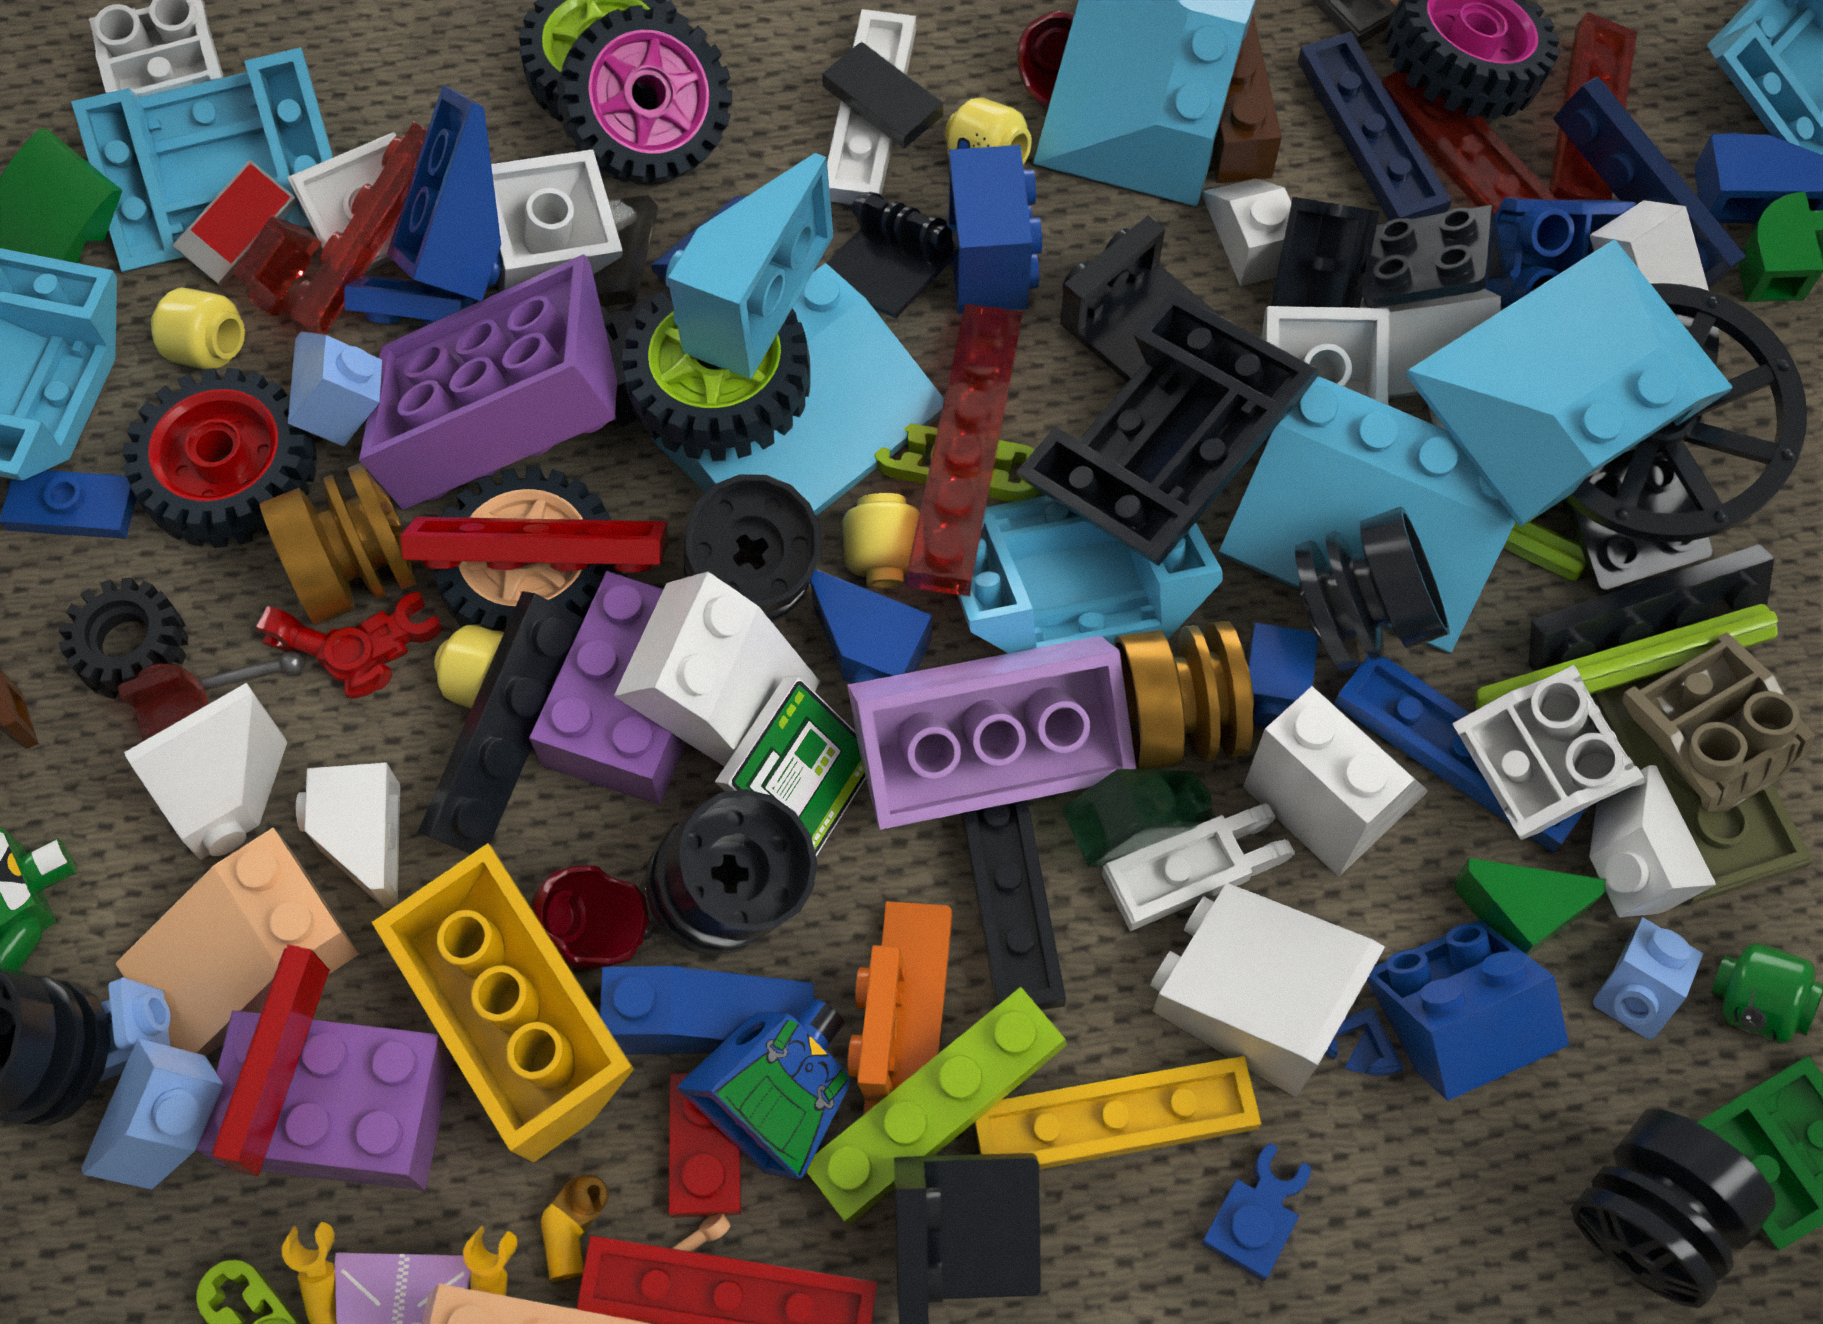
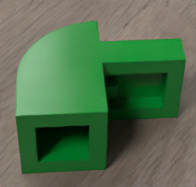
(1783, 252)

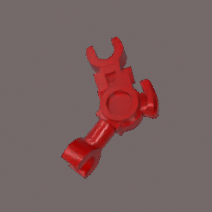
(351, 653)

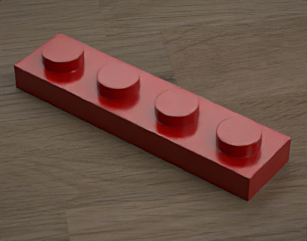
(513, 541)
(703, 1288)

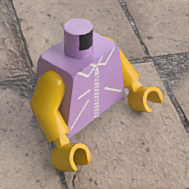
(388, 1286)

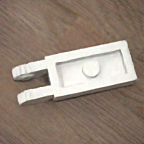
(1191, 866)

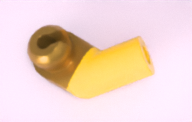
(567, 1220)

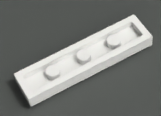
(858, 148)

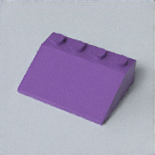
(491, 386)

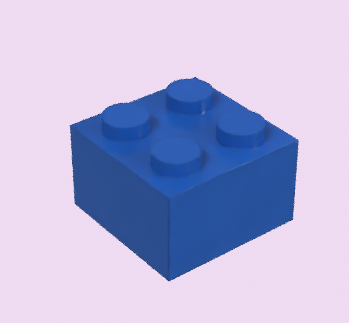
(994, 227)

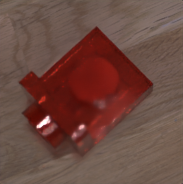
(275, 262)
(162, 697)

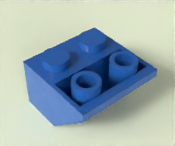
(1469, 1008)

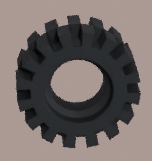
(103, 613)

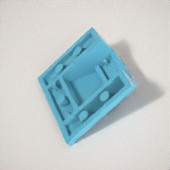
(1777, 65)
(1143, 93)
(189, 142)
(52, 356)
(1567, 381)
(1061, 580)

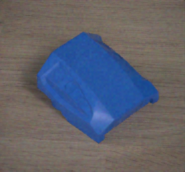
(1546, 239)

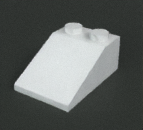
(708, 665)

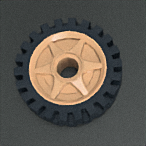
(490, 595)

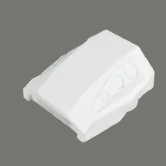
(164, 51)
(1547, 752)

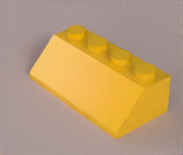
(505, 1004)

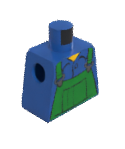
(774, 1087)

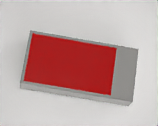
(233, 222)

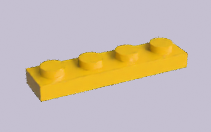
(1123, 1114)

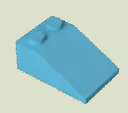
(750, 268)

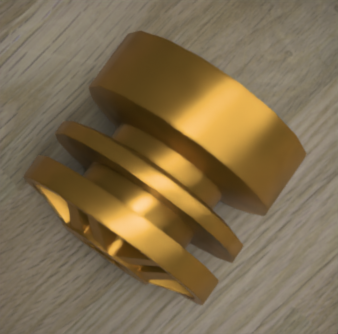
(337, 543)
(1196, 694)

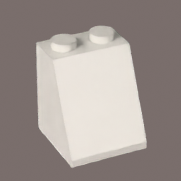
(1329, 781)
(1264, 983)

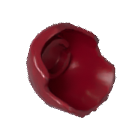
(1041, 53)
(593, 902)

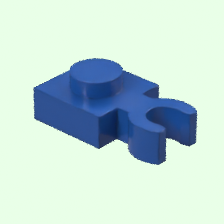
(1252, 1221)

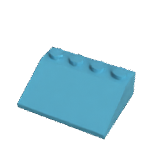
(857, 401)
(1355, 458)

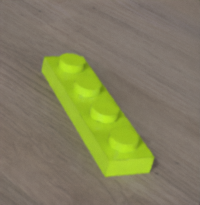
(935, 1103)

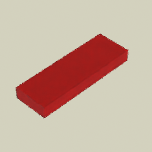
(271, 1061)

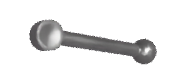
(289, 663)

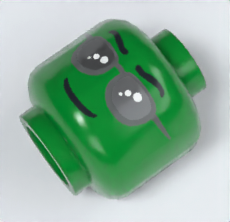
(1768, 993)

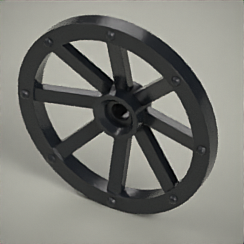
(1712, 517)

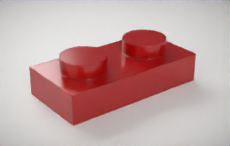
(701, 1162)

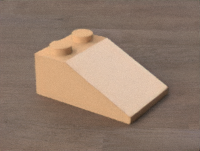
(227, 938)

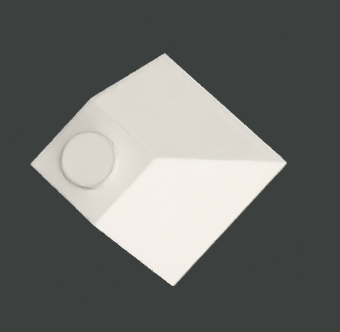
(551, 214)
(213, 771)

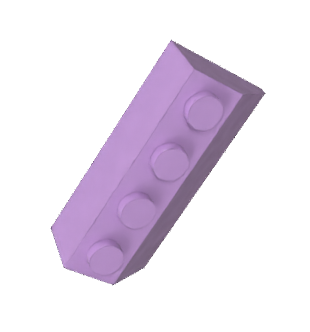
(992, 730)

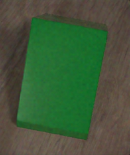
(1525, 902)

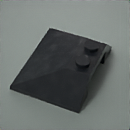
(1172, 429)

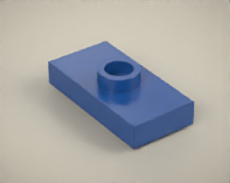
(70, 504)

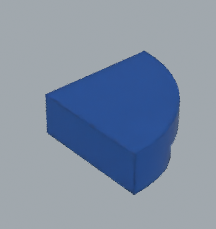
(1374, 1049)

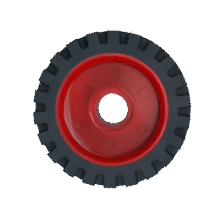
(176, 451)

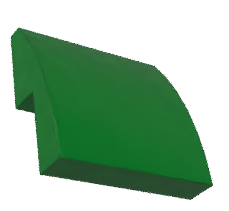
(53, 200)
(1782, 1136)

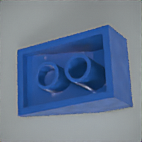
(450, 210)

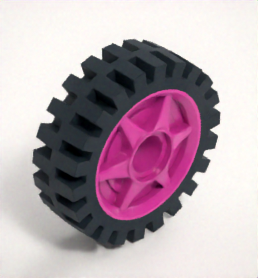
(1473, 52)
(670, 59)

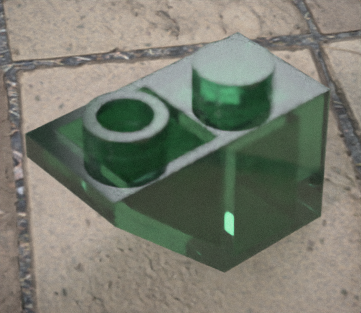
(1136, 811)

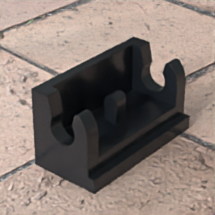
(1324, 255)

